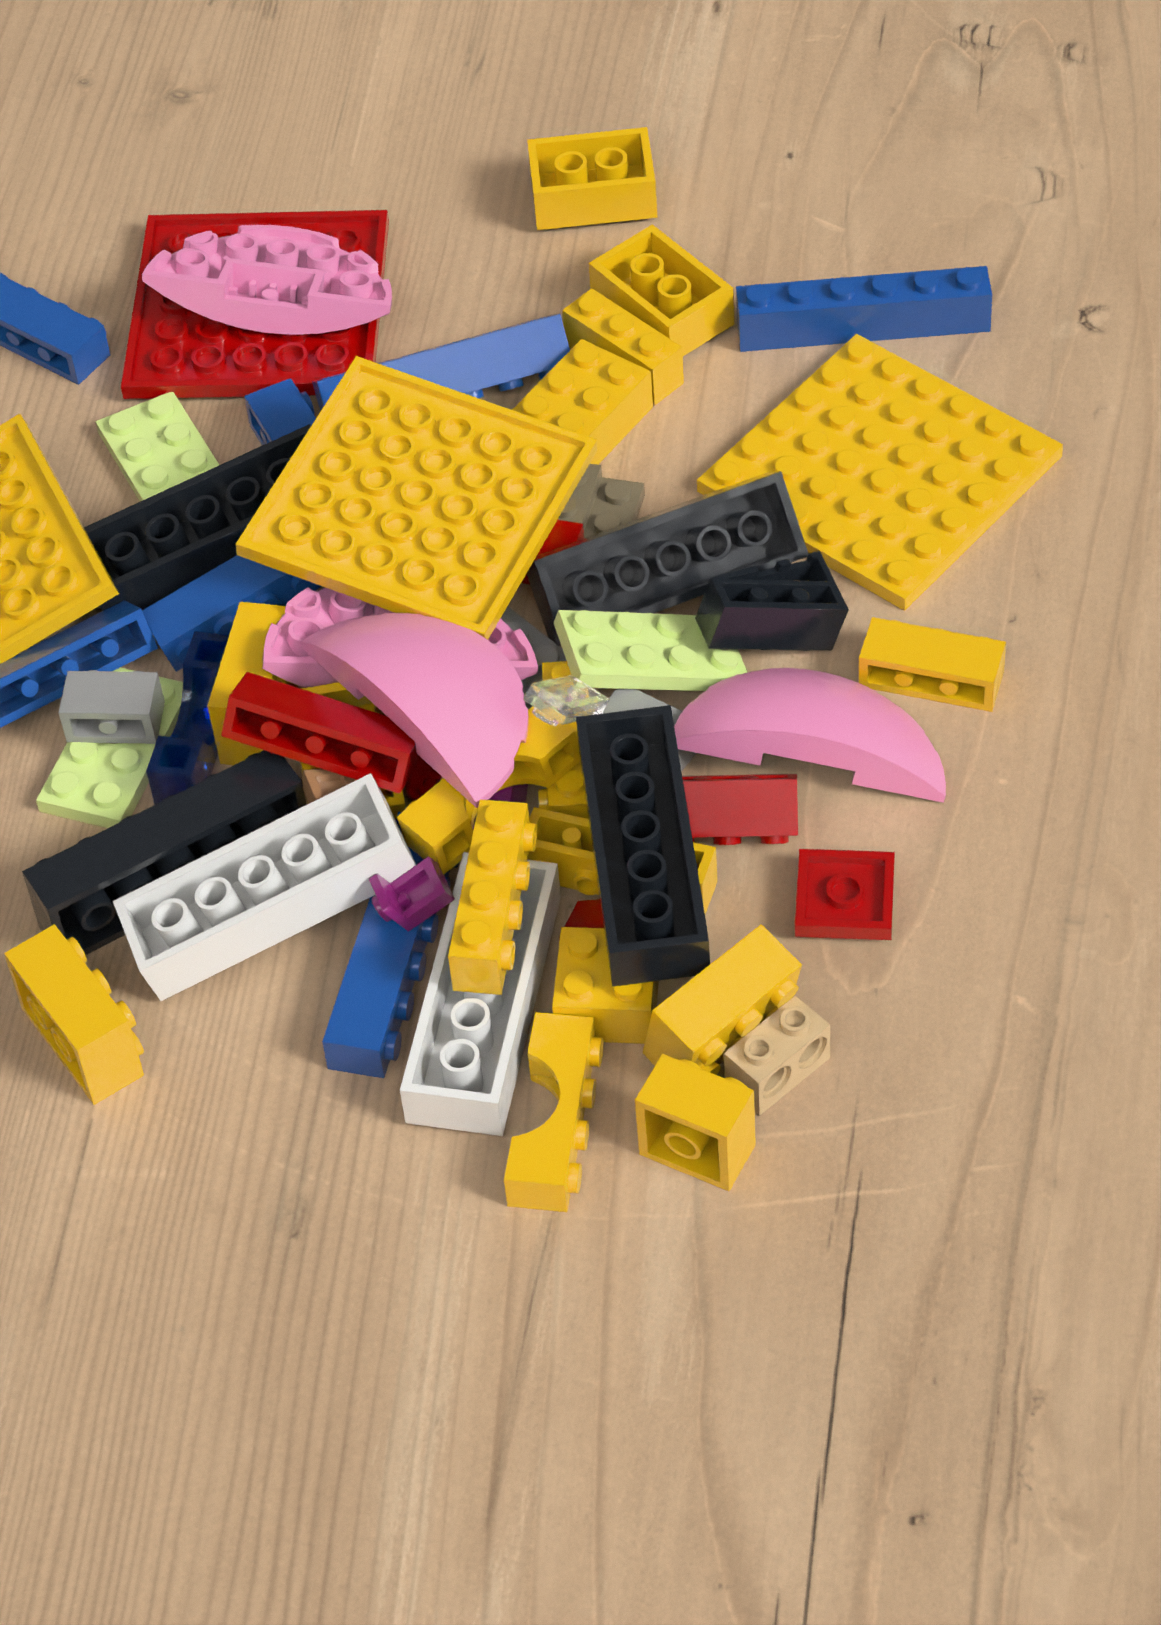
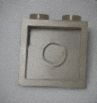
(603, 502)

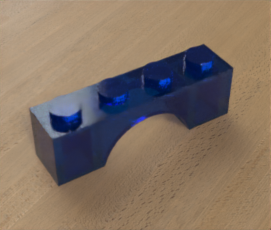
(191, 748)

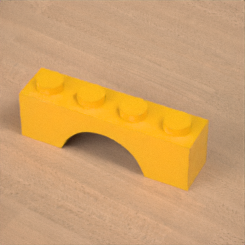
(443, 818)
(543, 1161)

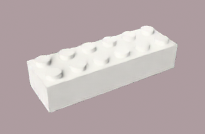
(263, 887)
(474, 1042)

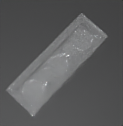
(564, 699)

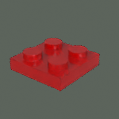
(845, 894)

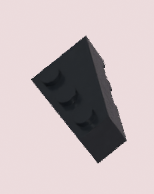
(773, 608)

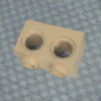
(779, 1053)

